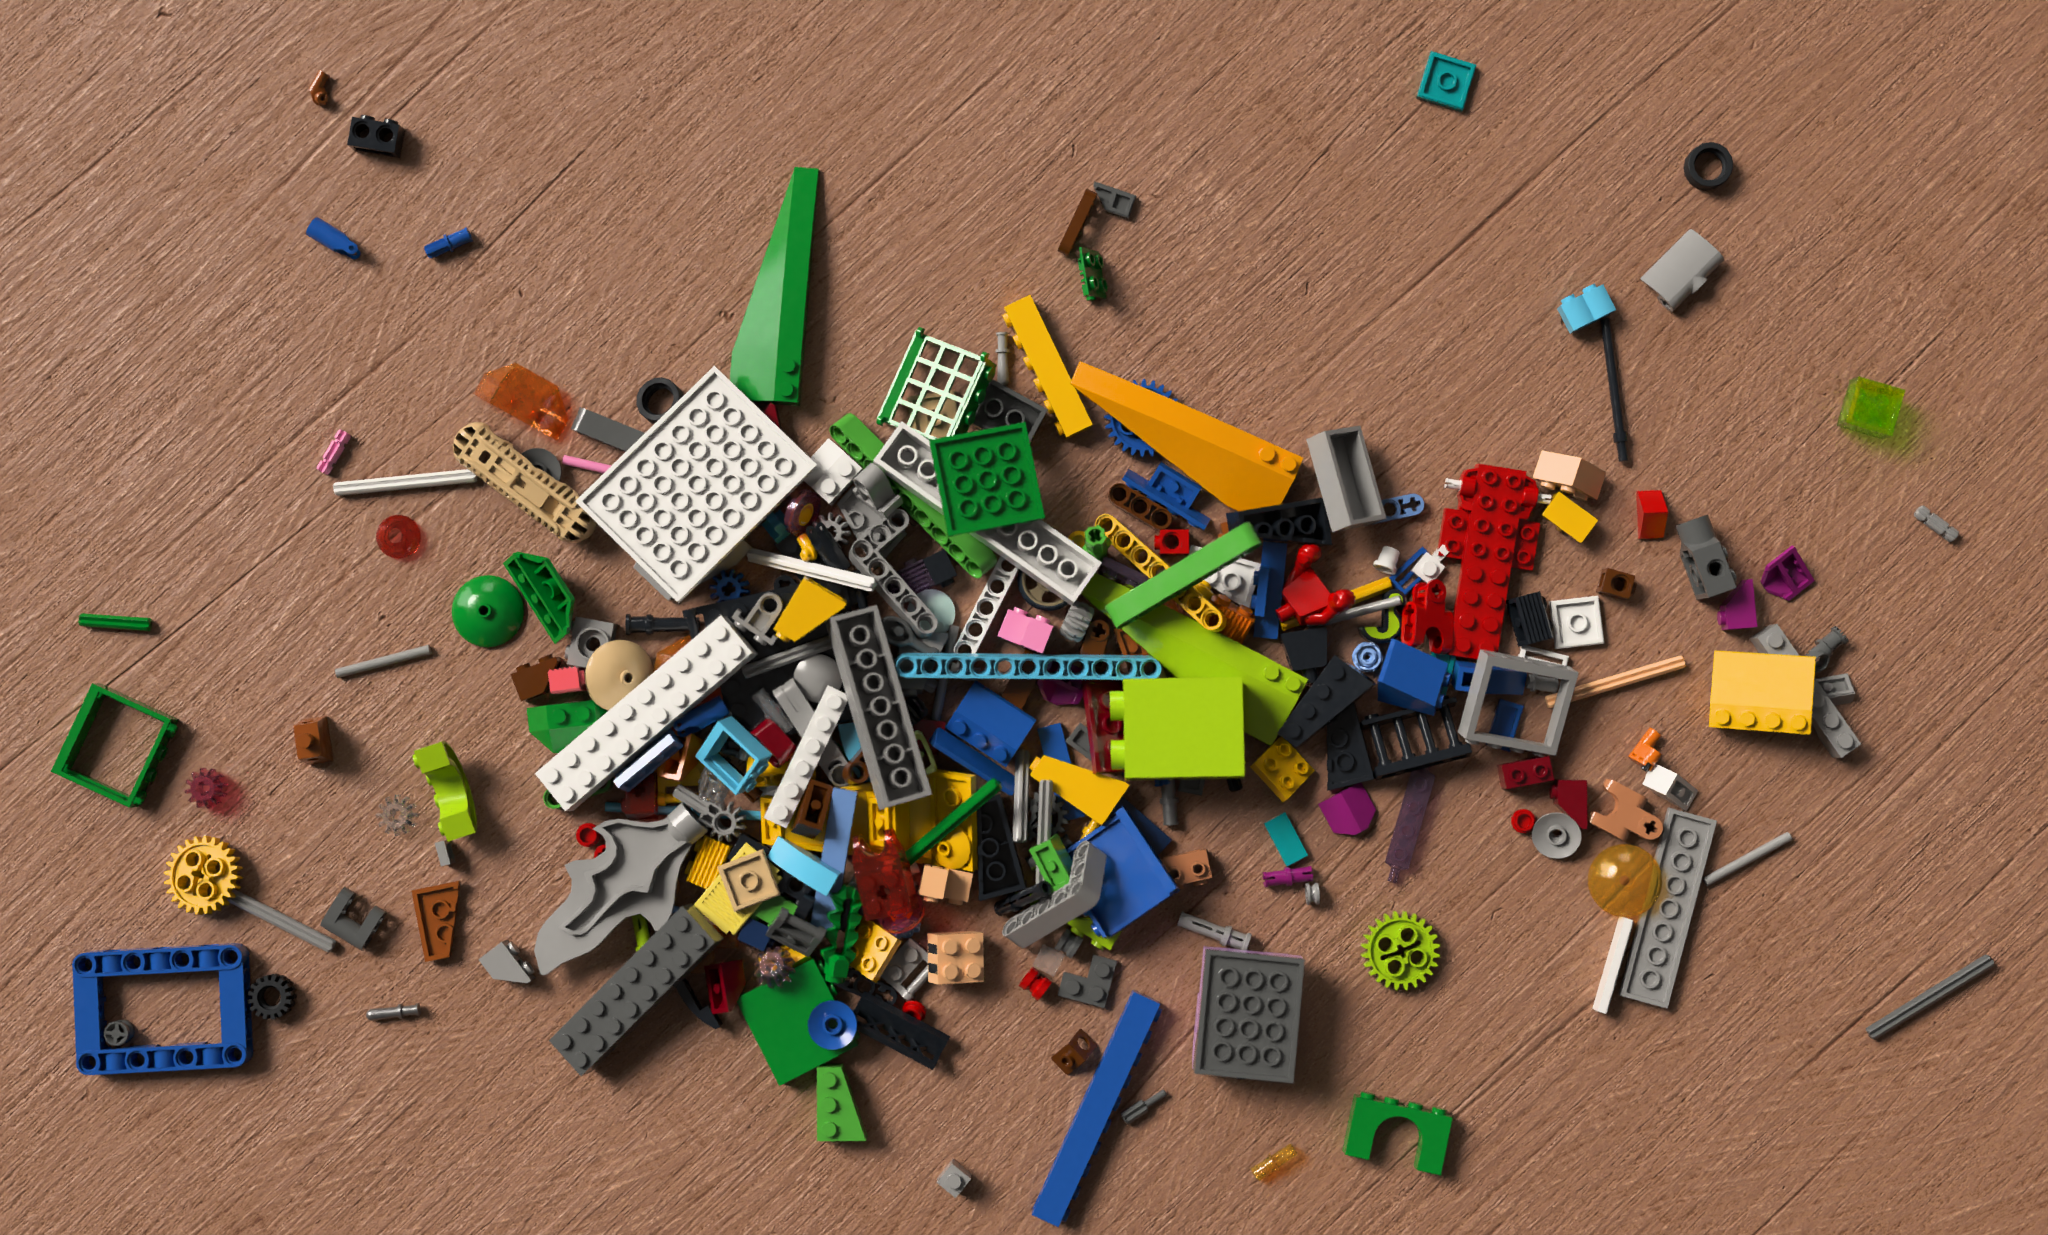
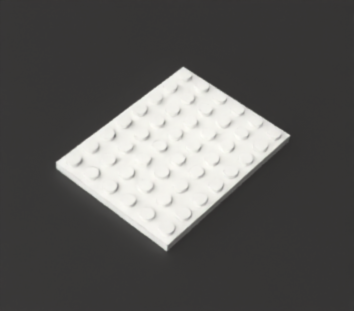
(696, 484)

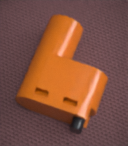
(1644, 753)

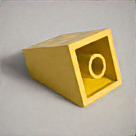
(807, 609)

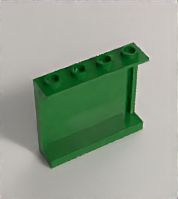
(781, 1021)

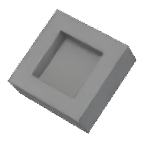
(445, 853)

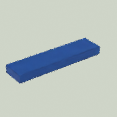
(1054, 746)

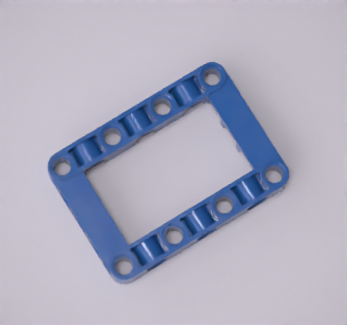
(234, 1009)

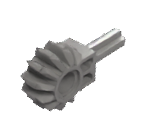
(712, 813)

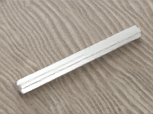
(404, 482)
(812, 569)

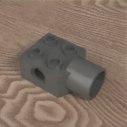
(1698, 553)

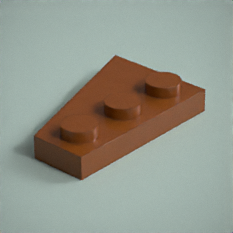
(436, 918)

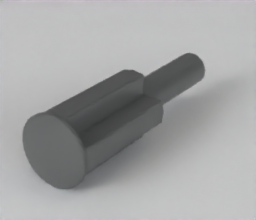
(1140, 1108)

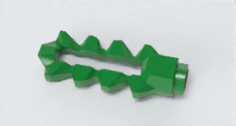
(838, 963)

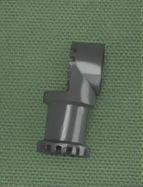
(1825, 647)

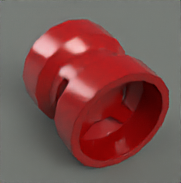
(1035, 983)

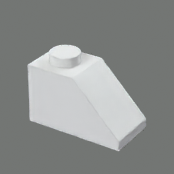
(1670, 786)

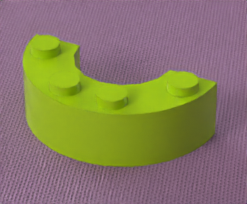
(451, 789)

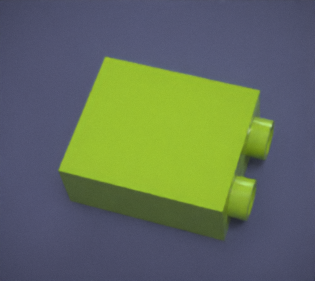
(1179, 728)

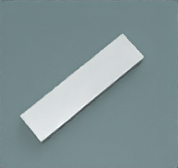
(1613, 965)

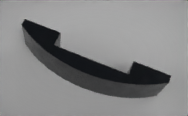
(703, 1013)

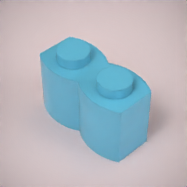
(1586, 308)

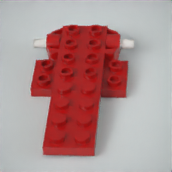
(1490, 539)

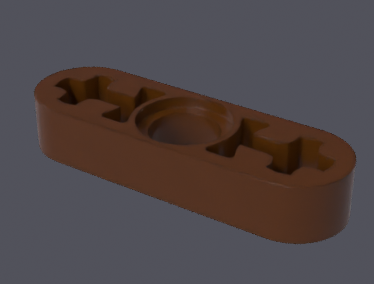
(1077, 222)

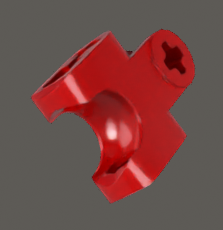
(1428, 615)

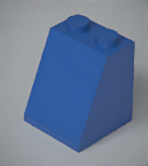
(1412, 679)

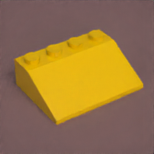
(1762, 692)

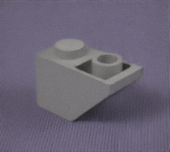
(505, 964)

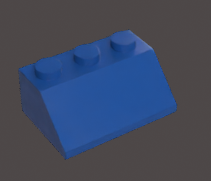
(990, 723)

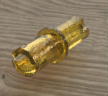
(1273, 1162)

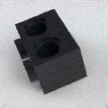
(374, 142)

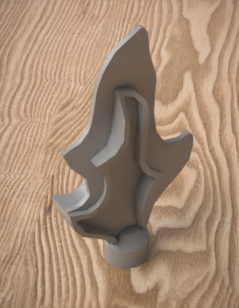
(627, 879)

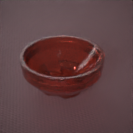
(410, 536)

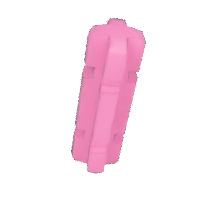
(333, 452)

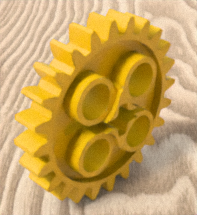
(185, 867)

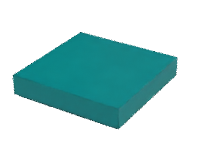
(1446, 81)

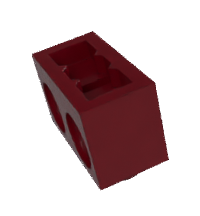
(1525, 772)

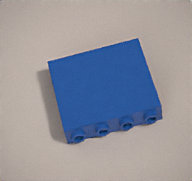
(1132, 877)

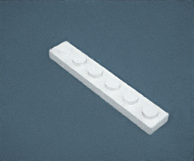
(806, 756)

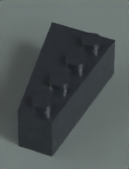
(1288, 522)
(998, 856)

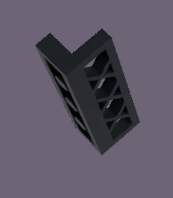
(900, 1027)

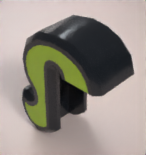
(1390, 622)

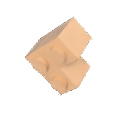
(1569, 474)
(945, 883)

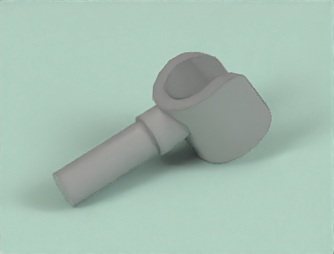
(742, 754)

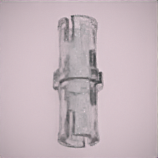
(772, 710)

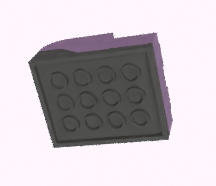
(1248, 1014)

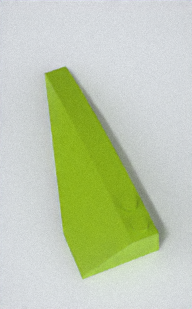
(1195, 652)

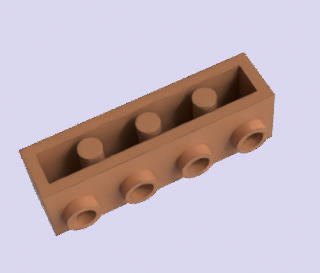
(1188, 867)

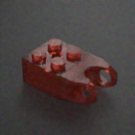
(882, 870)

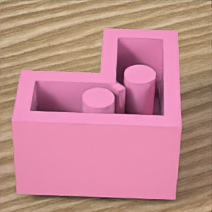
(1025, 631)

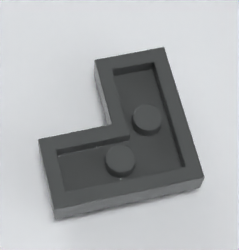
(1094, 987)

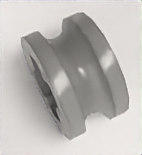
(1312, 893)

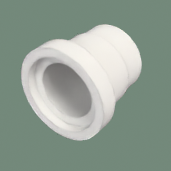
(1387, 560)

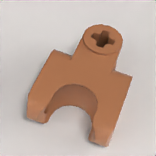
(1627, 814)

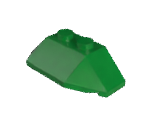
(543, 591)
(562, 723)

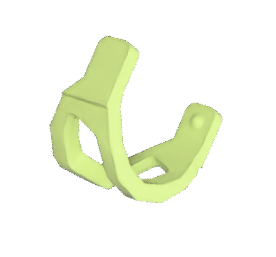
(933, 767)

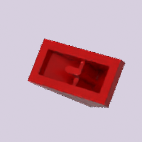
(1651, 514)

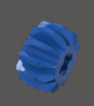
(725, 582)

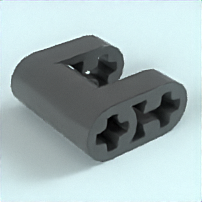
(348, 929)

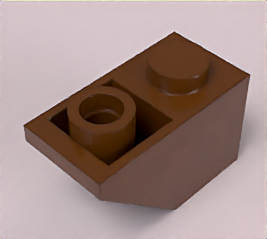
(534, 680)

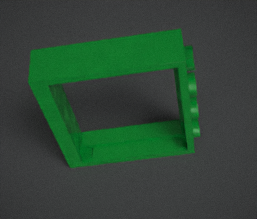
(79, 732)

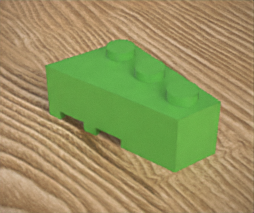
(836, 1107)

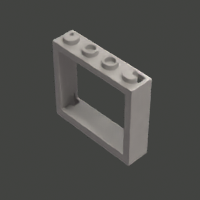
(1477, 691)

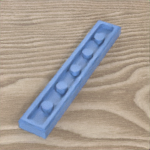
(835, 848)

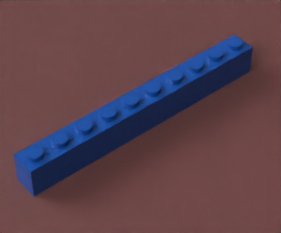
(1095, 1108)

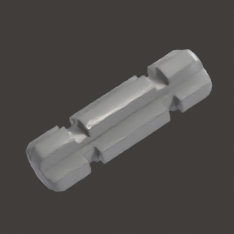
(1936, 523)

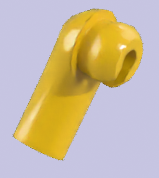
(808, 551)

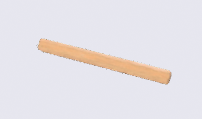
(1622, 679)

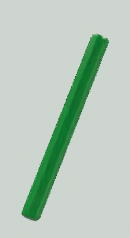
(953, 820)

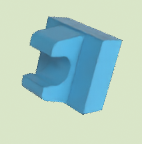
(776, 526)

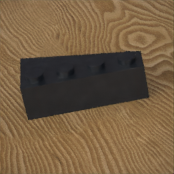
(1327, 698)

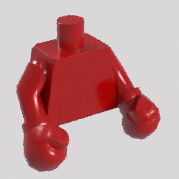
(1307, 596)

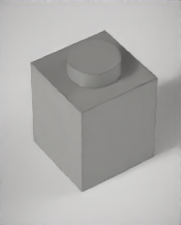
(954, 1178)

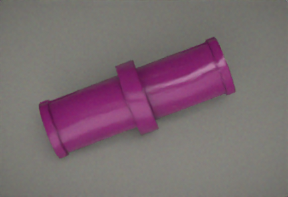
(1287, 876)

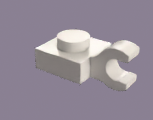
(1429, 566)

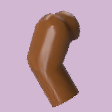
(317, 88)

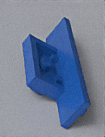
(1170, 490)
(1269, 589)

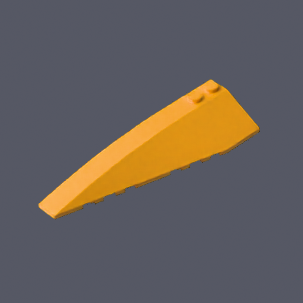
(1218, 456)

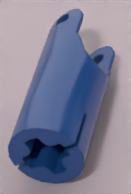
(332, 238)
(701, 716)

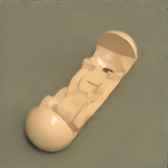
(523, 484)

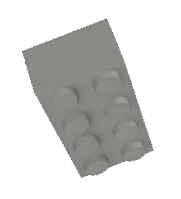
(1346, 478)

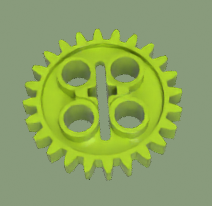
(1408, 971)

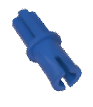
(448, 243)

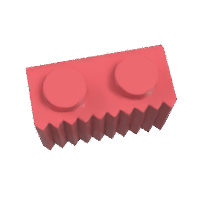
(567, 680)

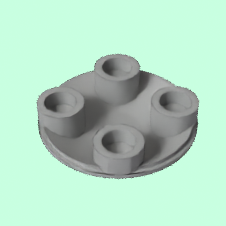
(815, 674)

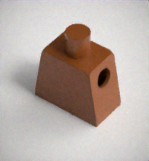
(313, 740)

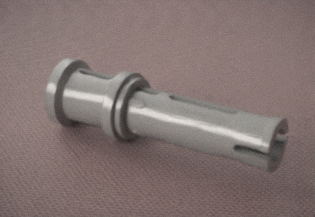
(1226, 937)

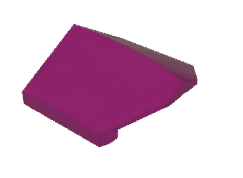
(1786, 575)
(1061, 690)
(1348, 810)

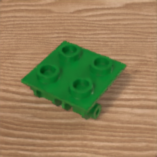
(1091, 265)

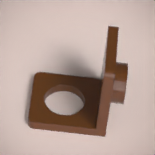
(1072, 1055)

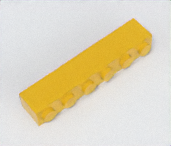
(1047, 366)

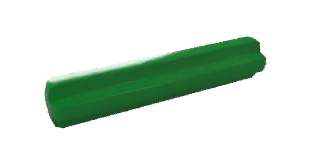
(115, 622)

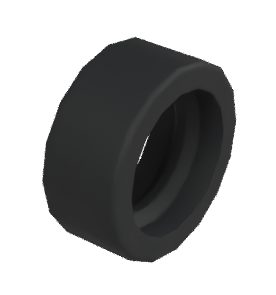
(1723, 155)
(649, 389)

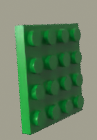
(986, 479)

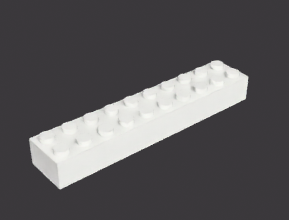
(1028, 546)
(646, 713)

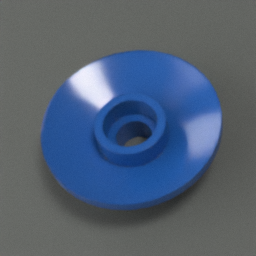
(830, 1037)

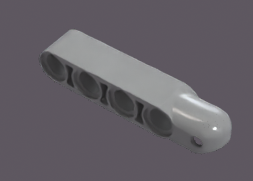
(800, 713)

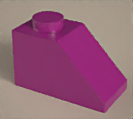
(1739, 608)

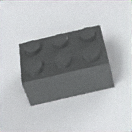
(1007, 407)

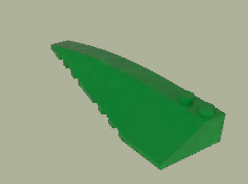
(773, 332)

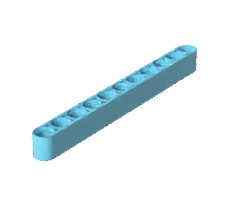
(1016, 661)

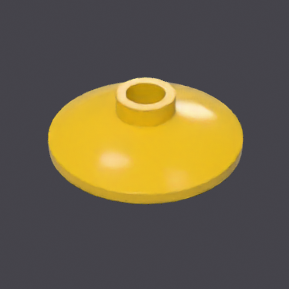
(957, 851)

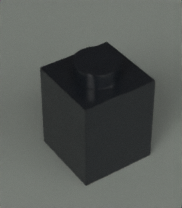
(940, 569)

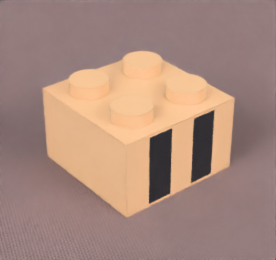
(955, 957)

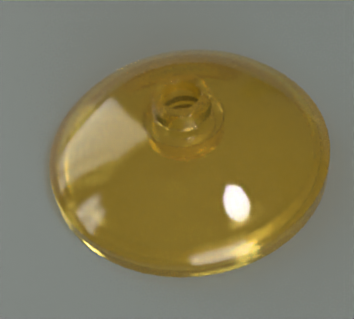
(1628, 899)

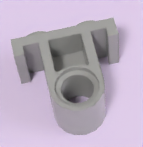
(875, 490)
(760, 619)

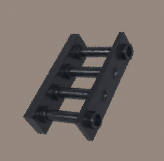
(1410, 762)

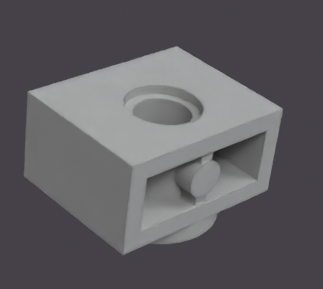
(582, 632)

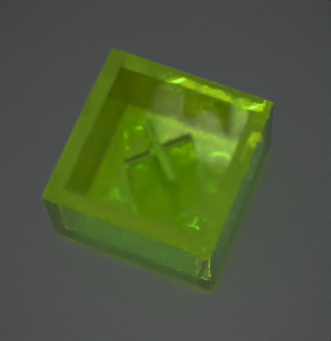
(1871, 407)

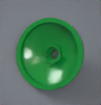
(503, 616)

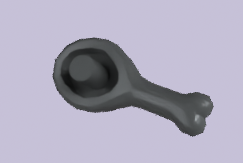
(900, 634)

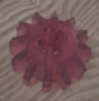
(208, 797)

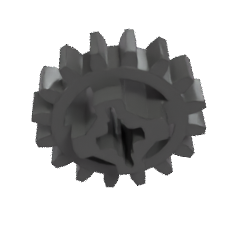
(1033, 805)

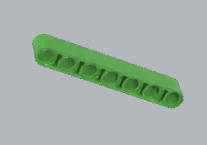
(1183, 575)

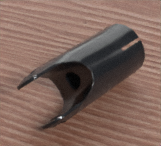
(827, 547)

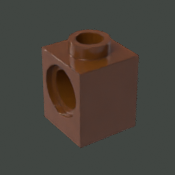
(1605, 584)

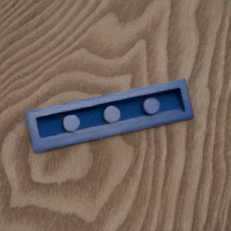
(972, 759)

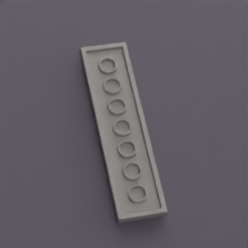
(1664, 927)

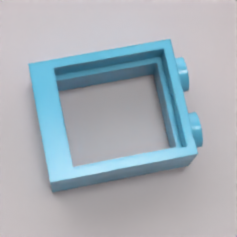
(710, 756)

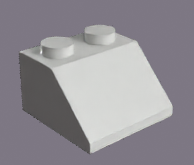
(833, 473)

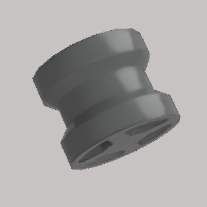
(1068, 943)
(113, 1033)

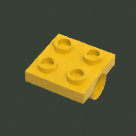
(1282, 768)
(873, 949)

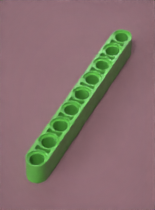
(863, 448)

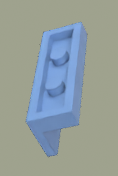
(648, 761)

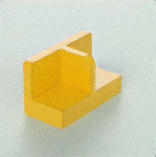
(1569, 517)

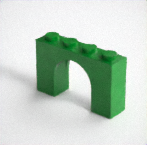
(1370, 1112)

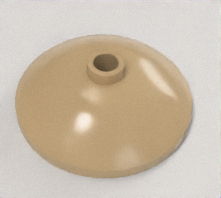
(608, 668)

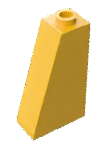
(1088, 792)

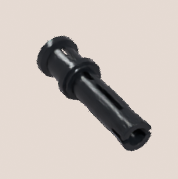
(650, 624)

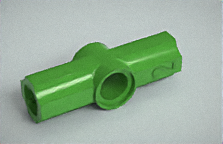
(1096, 542)

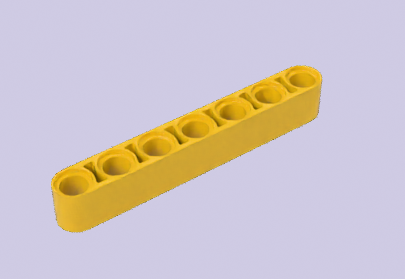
(1150, 567)

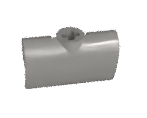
(1682, 269)

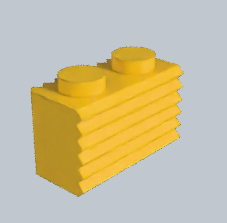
(709, 856)

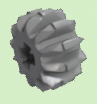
(839, 528)
(1077, 621)

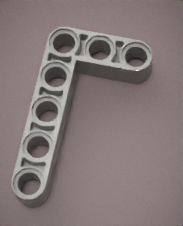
(889, 575)
(1063, 904)

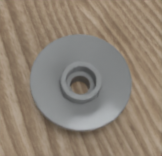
(1556, 845)

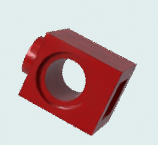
(1181, 535)

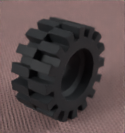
(259, 1003)

